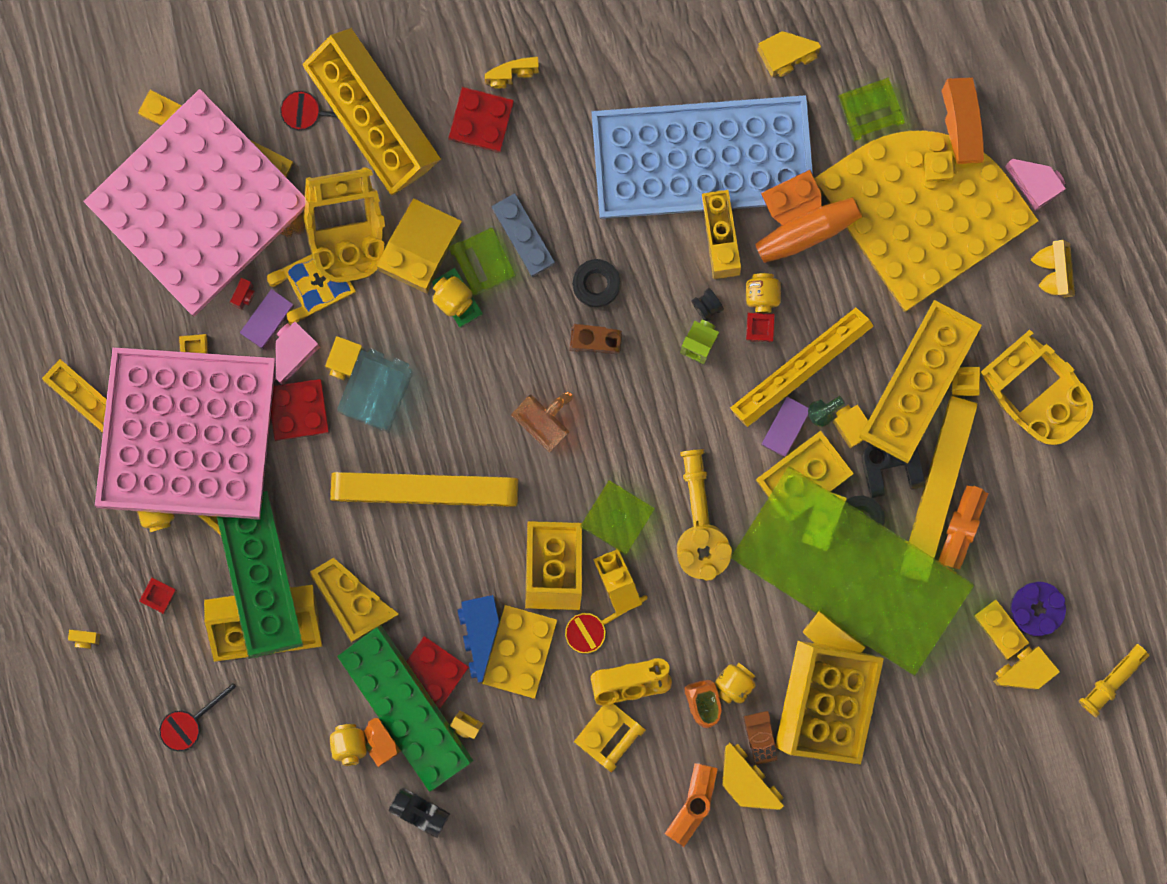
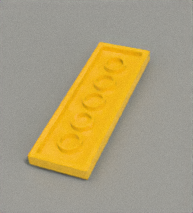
(920, 381)

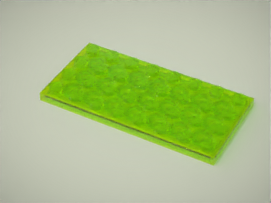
(852, 570)

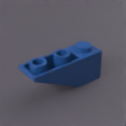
(482, 626)

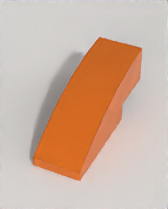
(963, 120)

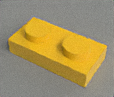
(1001, 629)

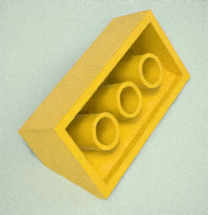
(225, 628)

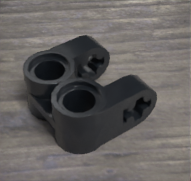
(873, 471)
(419, 812)

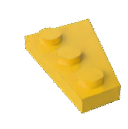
(351, 601)

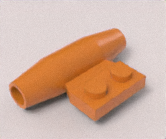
(802, 218)

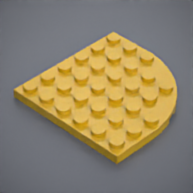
(921, 230)

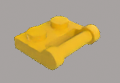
(602, 729)

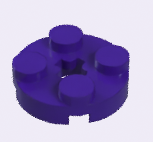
(1024, 616)

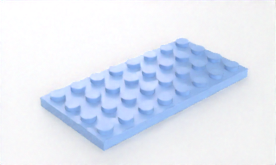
(672, 154)

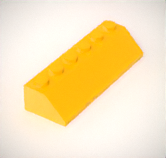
(371, 111)

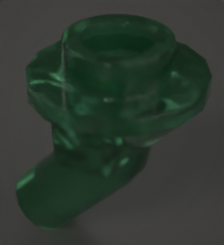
(821, 413)

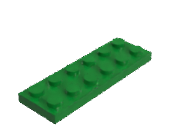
(260, 583)
(405, 708)

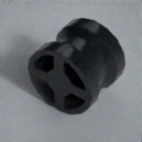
(707, 305)

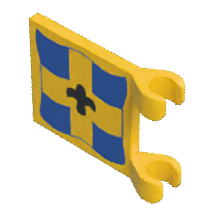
(310, 287)

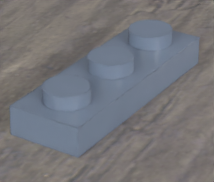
(523, 235)

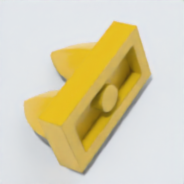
(1058, 258)

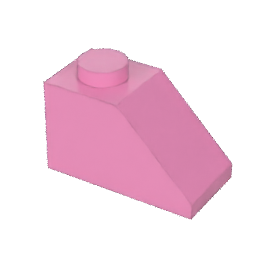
(1036, 181)
(292, 351)

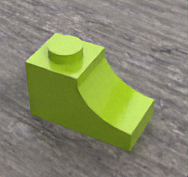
(699, 341)

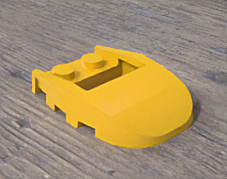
(350, 249)
(1058, 410)

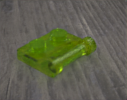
(867, 101)
(491, 259)

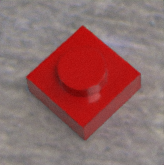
(243, 294)
(760, 327)
(157, 595)

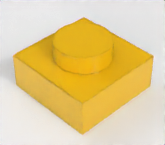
(938, 166)
(966, 382)
(83, 638)
(466, 725)

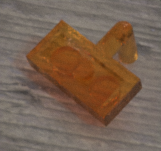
(541, 421)

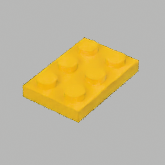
(813, 459)
(519, 651)

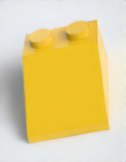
(419, 245)
(553, 565)

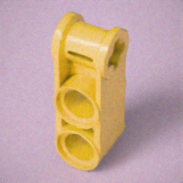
(630, 681)

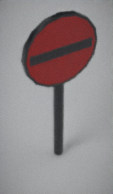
(301, 110)
(181, 729)

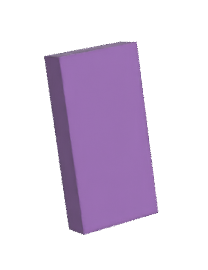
(266, 319)
(785, 427)

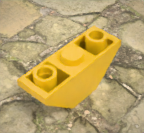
(746, 783)

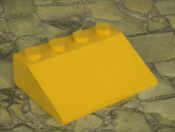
(829, 703)

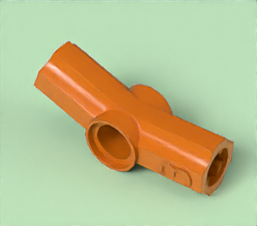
(963, 527)
(700, 787)

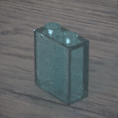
(375, 390)

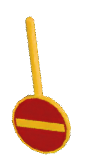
(587, 632)

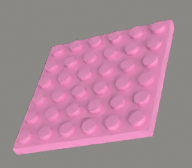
(196, 202)
(185, 433)

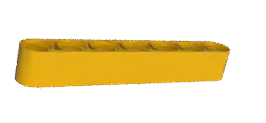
(942, 474)
(424, 489)

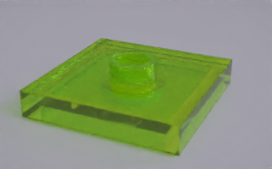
(617, 517)

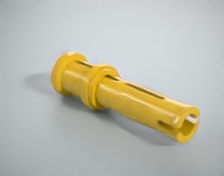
(695, 477)
(1106, 689)

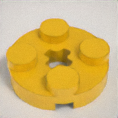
(706, 567)

